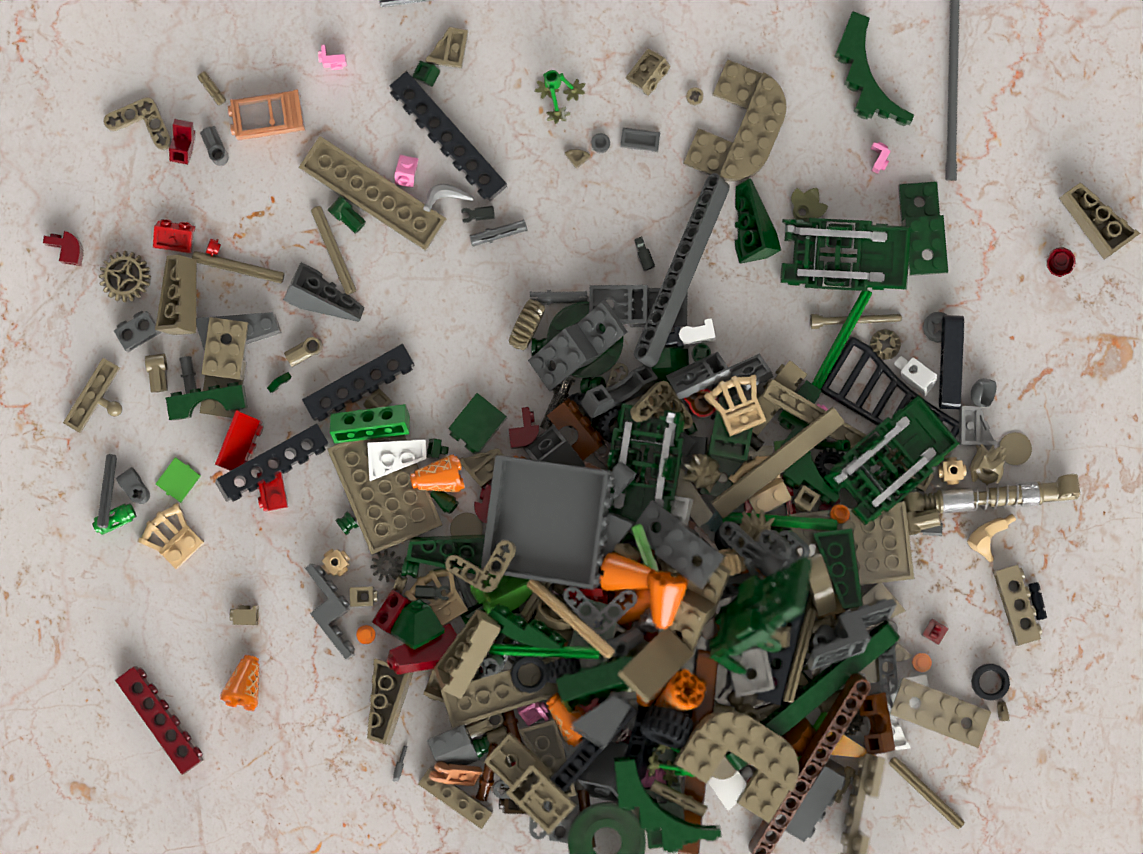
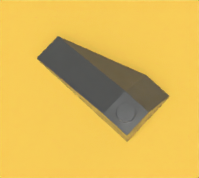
(315, 294)

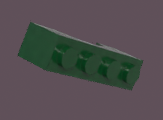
(182, 406)

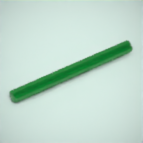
(841, 339)
(789, 521)
(526, 650)

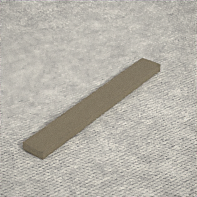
(778, 462)

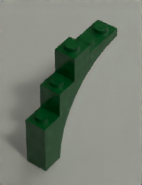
(860, 78)
(804, 469)
(652, 816)

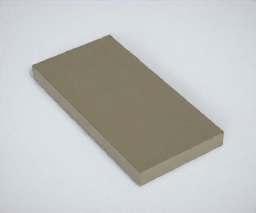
(656, 664)

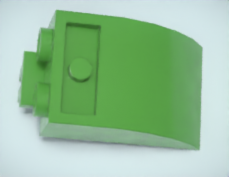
(509, 592)

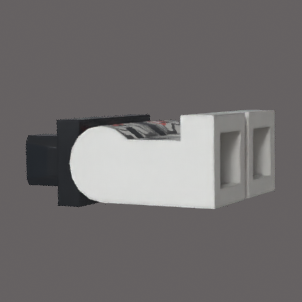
(691, 336)

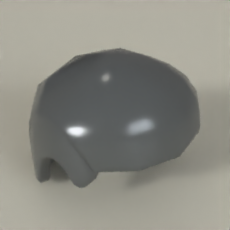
(983, 392)

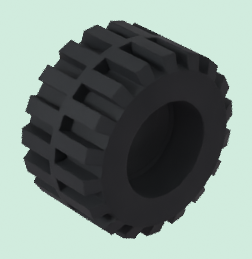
(666, 726)

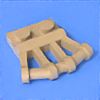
(742, 416)
(770, 495)
(180, 546)
(444, 609)

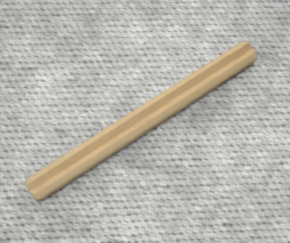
(572, 619)

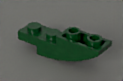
(531, 634)

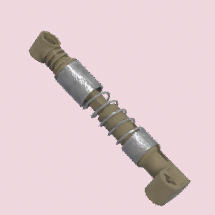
(1024, 493)

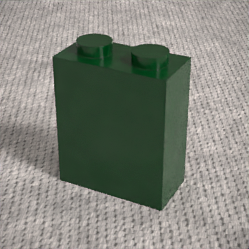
(477, 423)

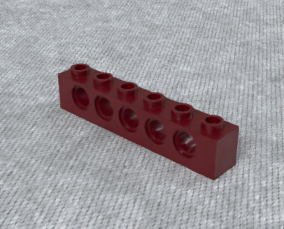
(171, 747)

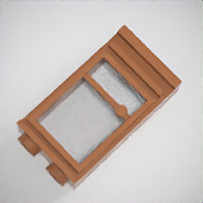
(266, 115)

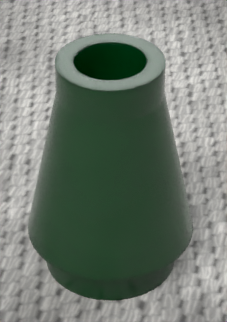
(445, 501)

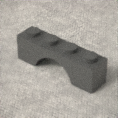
(604, 399)

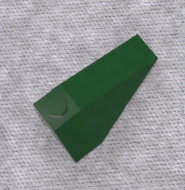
(756, 232)

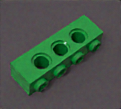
(369, 423)

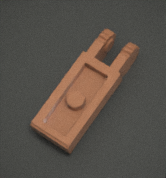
(455, 774)

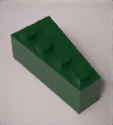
(436, 550)
(841, 562)
(592, 683)

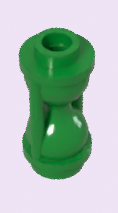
(123, 515)

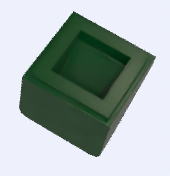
(426, 73)

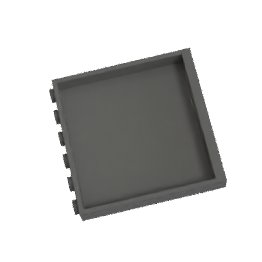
(552, 517)

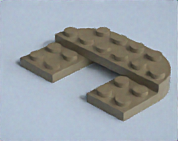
(756, 134)
(754, 743)
(866, 782)

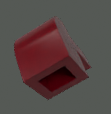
(182, 142)
(71, 248)
(523, 436)
(481, 509)

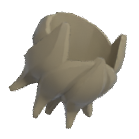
(988, 465)
(703, 471)
(754, 526)

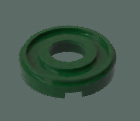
(572, 315)
(601, 816)

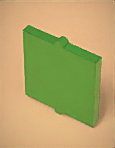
(178, 480)

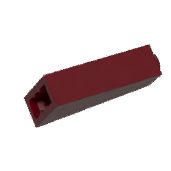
(407, 660)

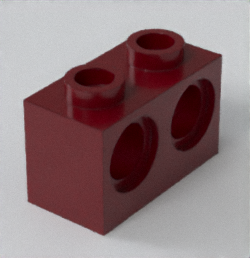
(390, 611)

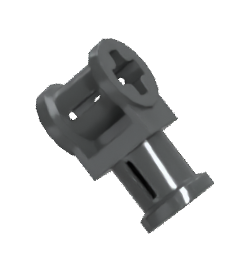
(645, 623)

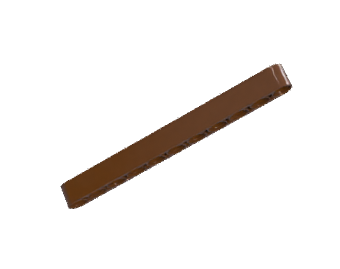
(706, 673)
(816, 760)

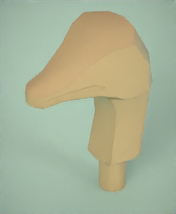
(981, 537)

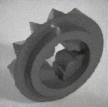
(928, 327)

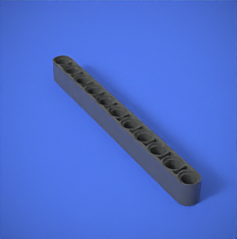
(681, 270)

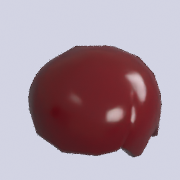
(1060, 261)

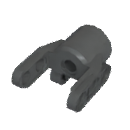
(766, 554)

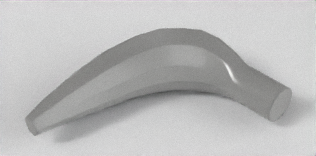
(444, 190)

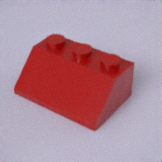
(239, 441)

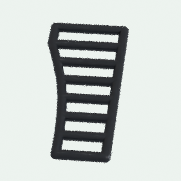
(881, 368)

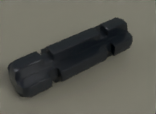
(1037, 600)

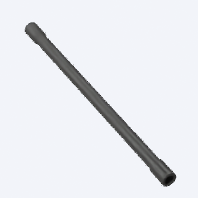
(951, 164)

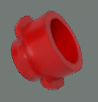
(213, 247)

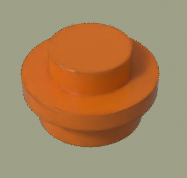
(840, 513)
(366, 634)
(921, 662)

